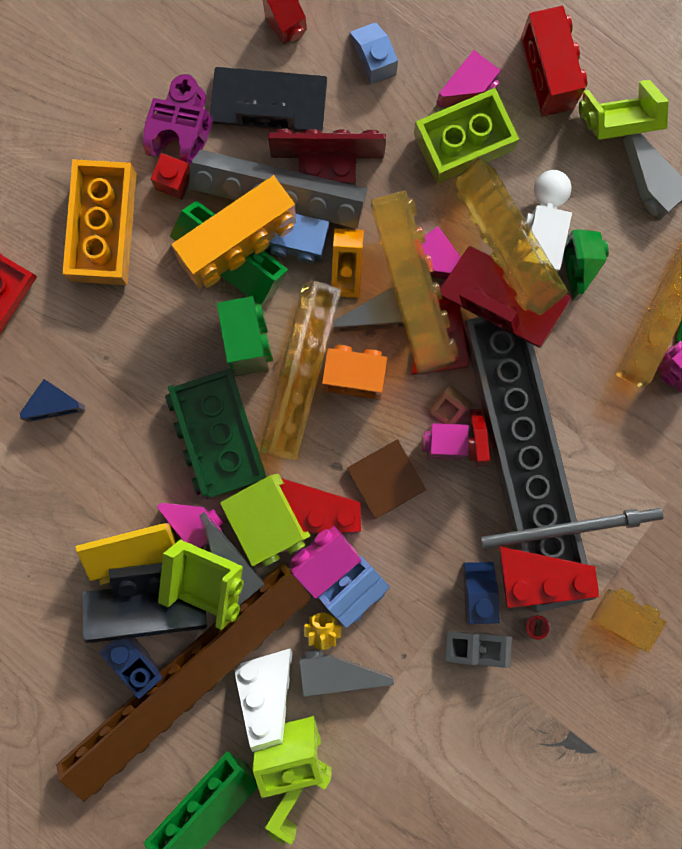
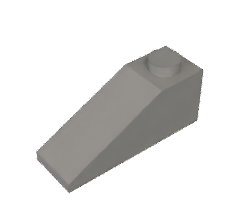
(655, 178)

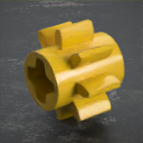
(322, 631)

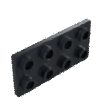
(268, 99)
(133, 608)

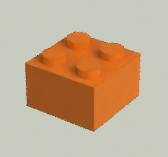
(354, 372)

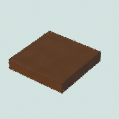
(386, 479)

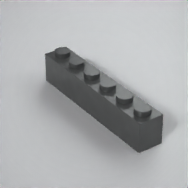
(312, 195)

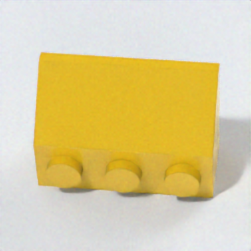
(125, 550)

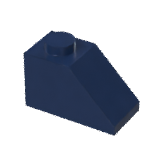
(481, 593)

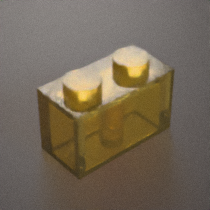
(628, 619)

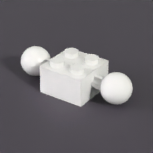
(548, 222)

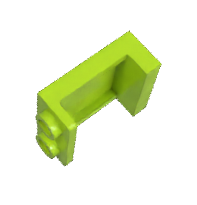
(626, 116)
(264, 521)
(202, 581)
(292, 763)
(277, 824)

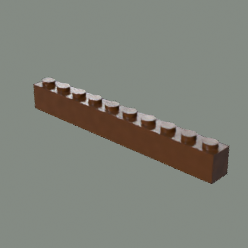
(182, 684)

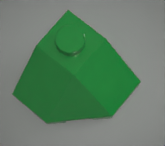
(583, 259)

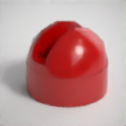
(532, 624)

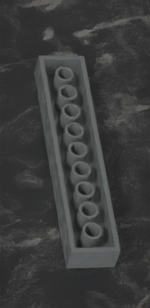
(523, 441)

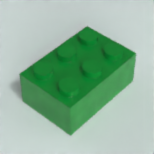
(244, 336)

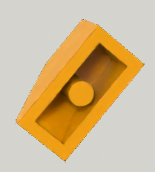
(347, 261)

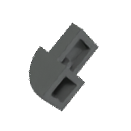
(478, 649)

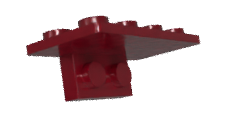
(328, 154)
(481, 289)

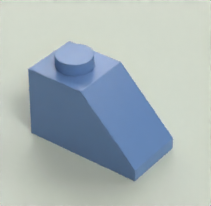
(375, 52)

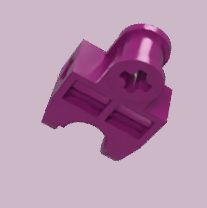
(178, 118)

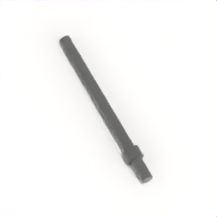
(629, 518)

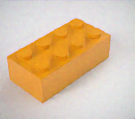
(99, 222)
(236, 233)

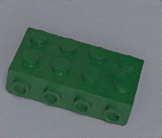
(215, 434)

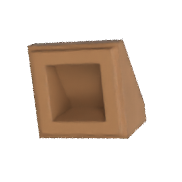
(450, 406)

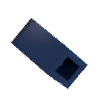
(132, 665)

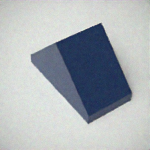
(49, 402)

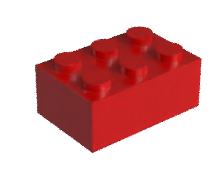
(553, 60)

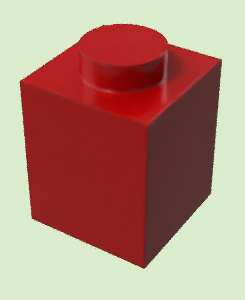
(171, 176)

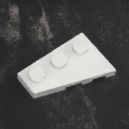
(262, 695)

